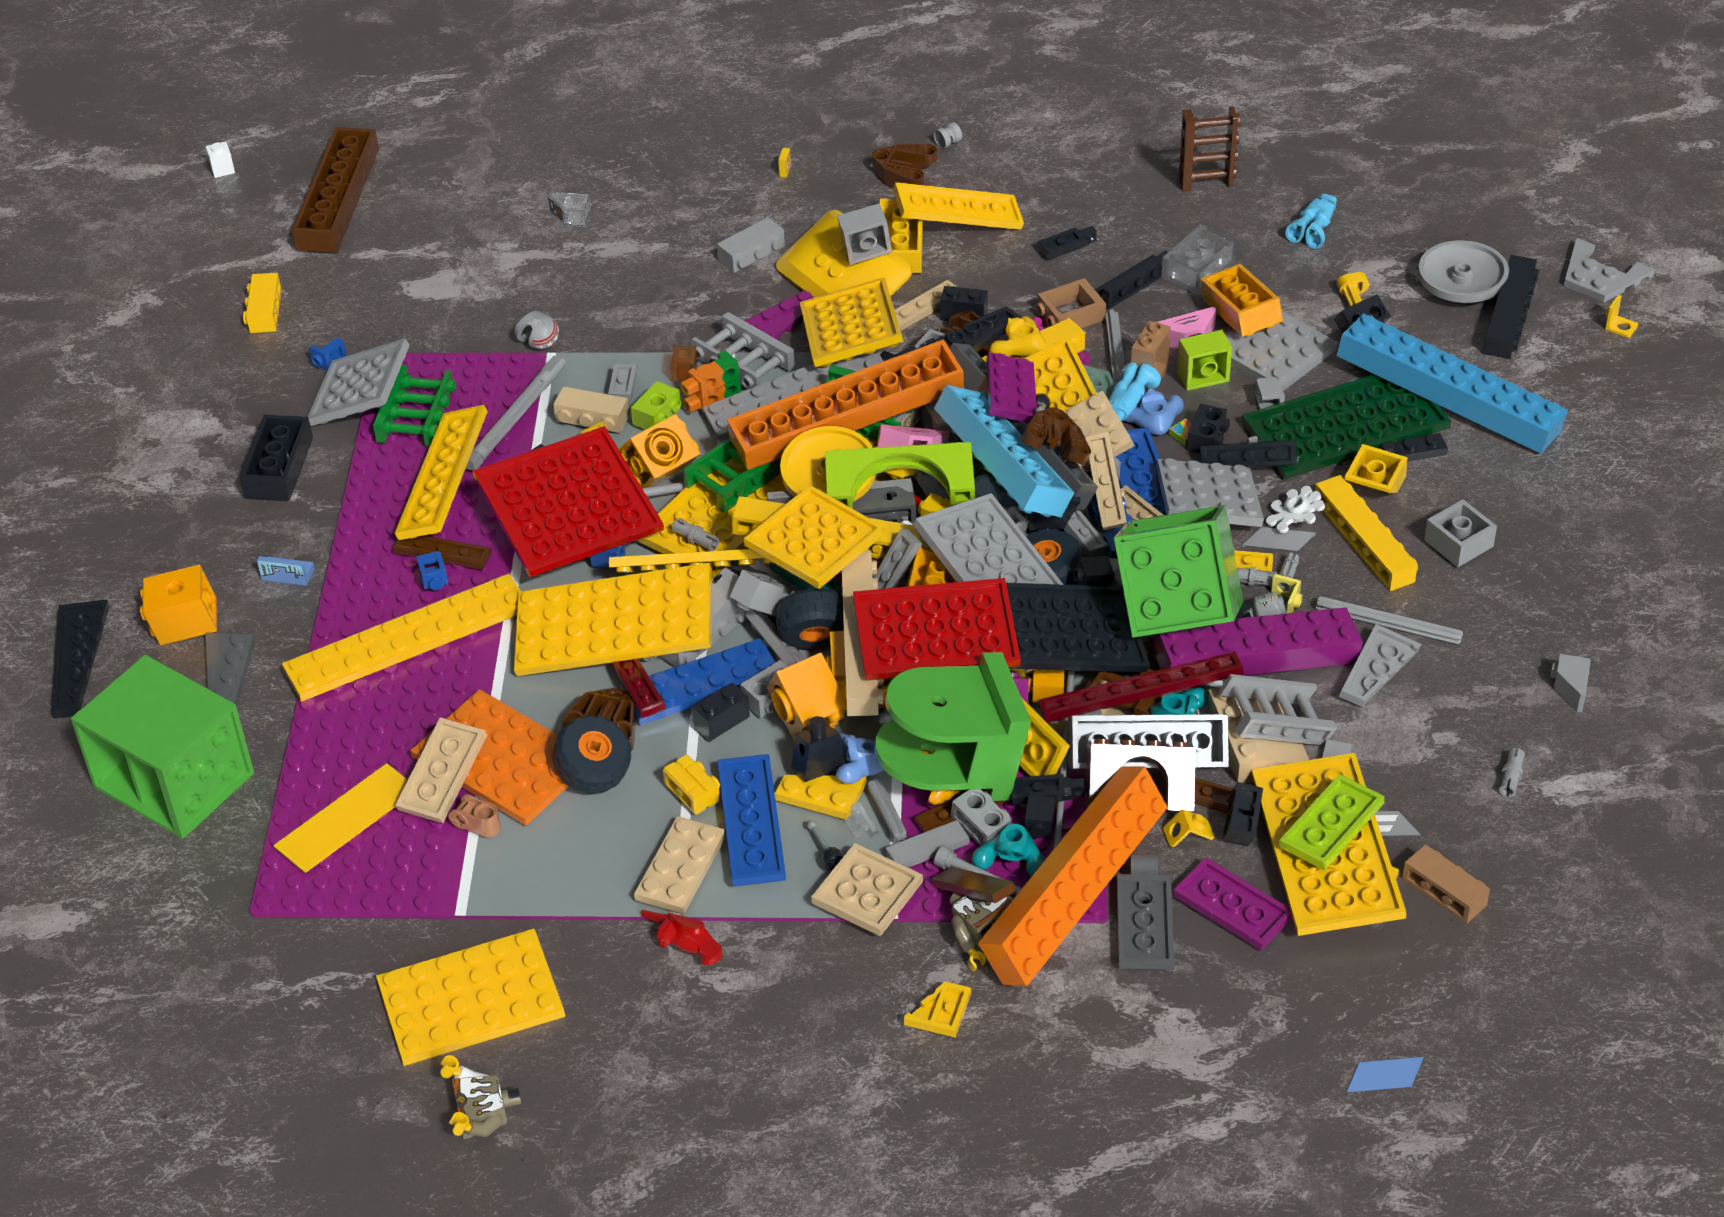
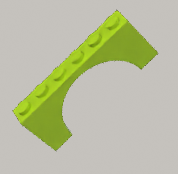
(946, 462)

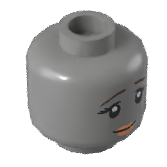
(1267, 605)

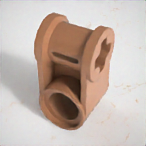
(477, 816)

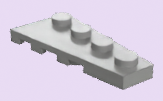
(1377, 663)

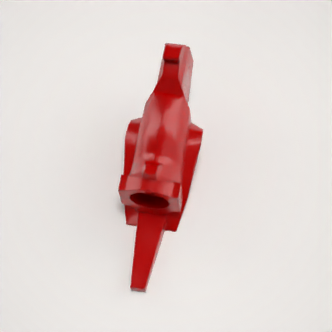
(686, 935)

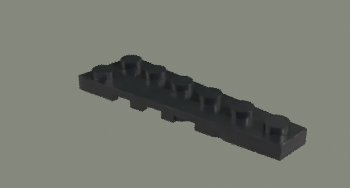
(977, 332)
(76, 647)

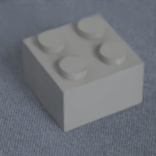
(864, 234)
(1460, 533)

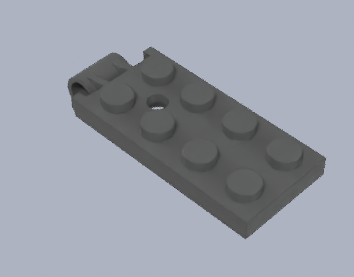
(1145, 929)

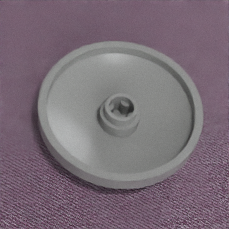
(1463, 271)

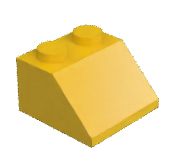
(1378, 469)

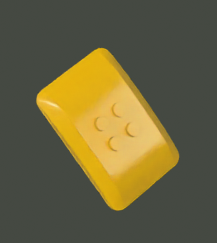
(821, 265)

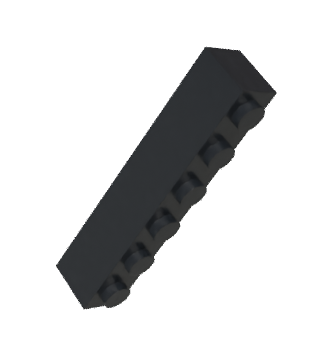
(1511, 307)

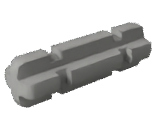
(1288, 569)

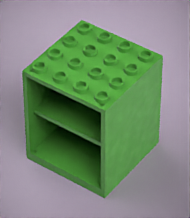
(1179, 571)
(163, 745)

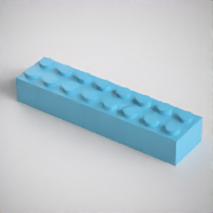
(999, 448)

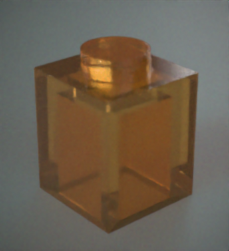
(683, 360)

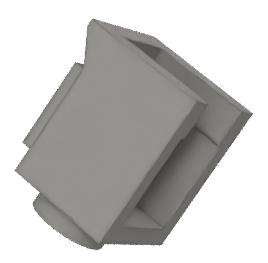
(1268, 392)

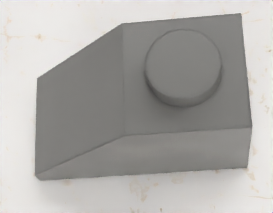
(1571, 679)

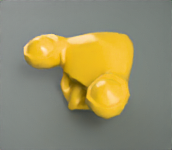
(1022, 340)

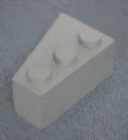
(761, 592)

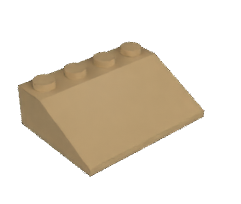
(1251, 753)

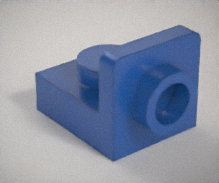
(332, 351)

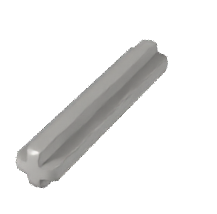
(887, 810)

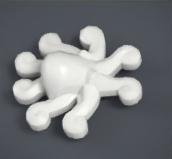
(1296, 508)

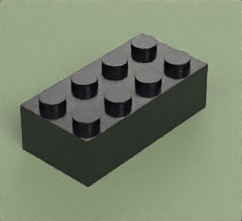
(276, 457)

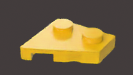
(942, 1010)

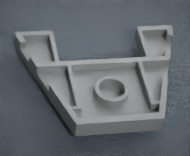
(1597, 279)

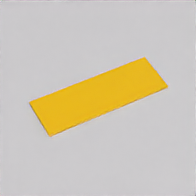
(343, 819)

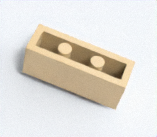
(589, 408)

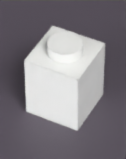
(220, 159)

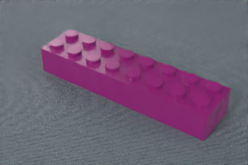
(1267, 642)

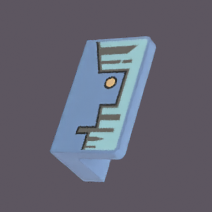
(285, 570)

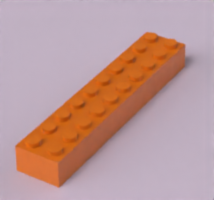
(846, 402)
(1072, 876)

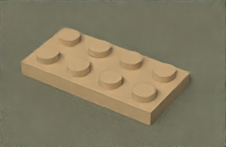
(441, 770)
(680, 865)

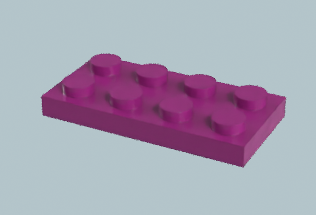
(1011, 387)
(1233, 903)

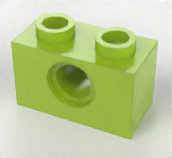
(655, 405)

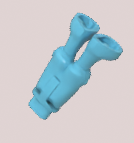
(1319, 213)
(1131, 388)

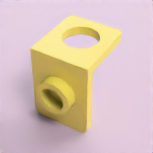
(1294, 595)

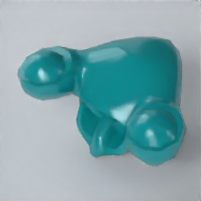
(1182, 703)
(1012, 845)

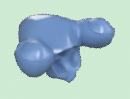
(1156, 412)
(860, 757)

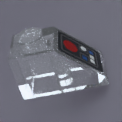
(570, 208)

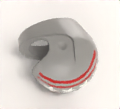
(543, 332)

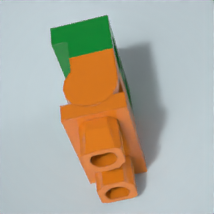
(711, 382)

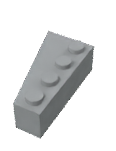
(724, 616)

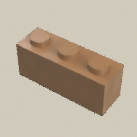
(1446, 883)

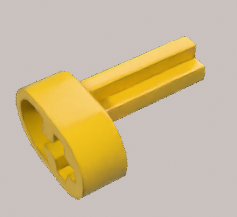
(1352, 285)

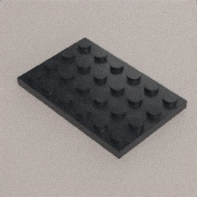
(1074, 628)

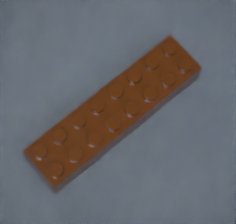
(335, 190)

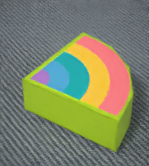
(1180, 431)

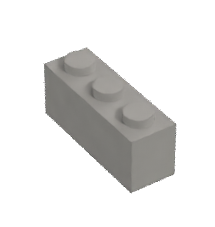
(750, 245)

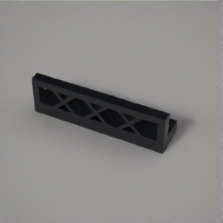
(1131, 280)

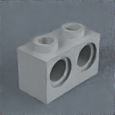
(757, 692)
(976, 820)

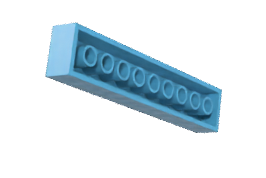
(1452, 383)

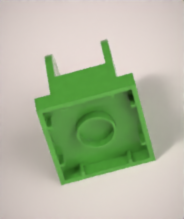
(972, 737)

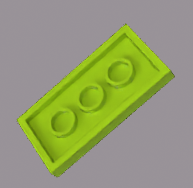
(1331, 822)

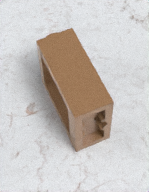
(1092, 312)
(1153, 347)

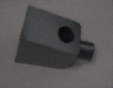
(817, 750)

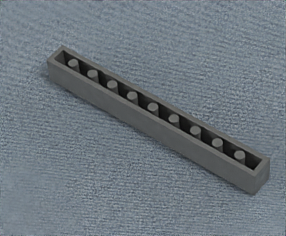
(1072, 474)

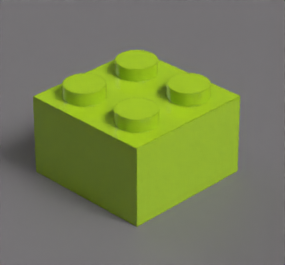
(1204, 360)

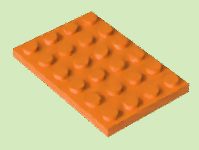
(514, 761)

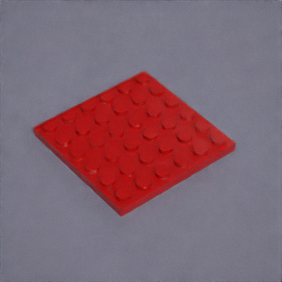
(567, 501)

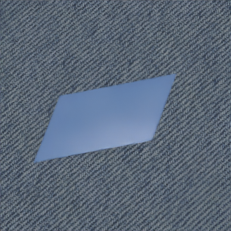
(1385, 1074)

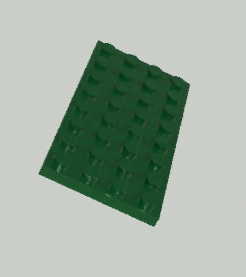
(1340, 419)

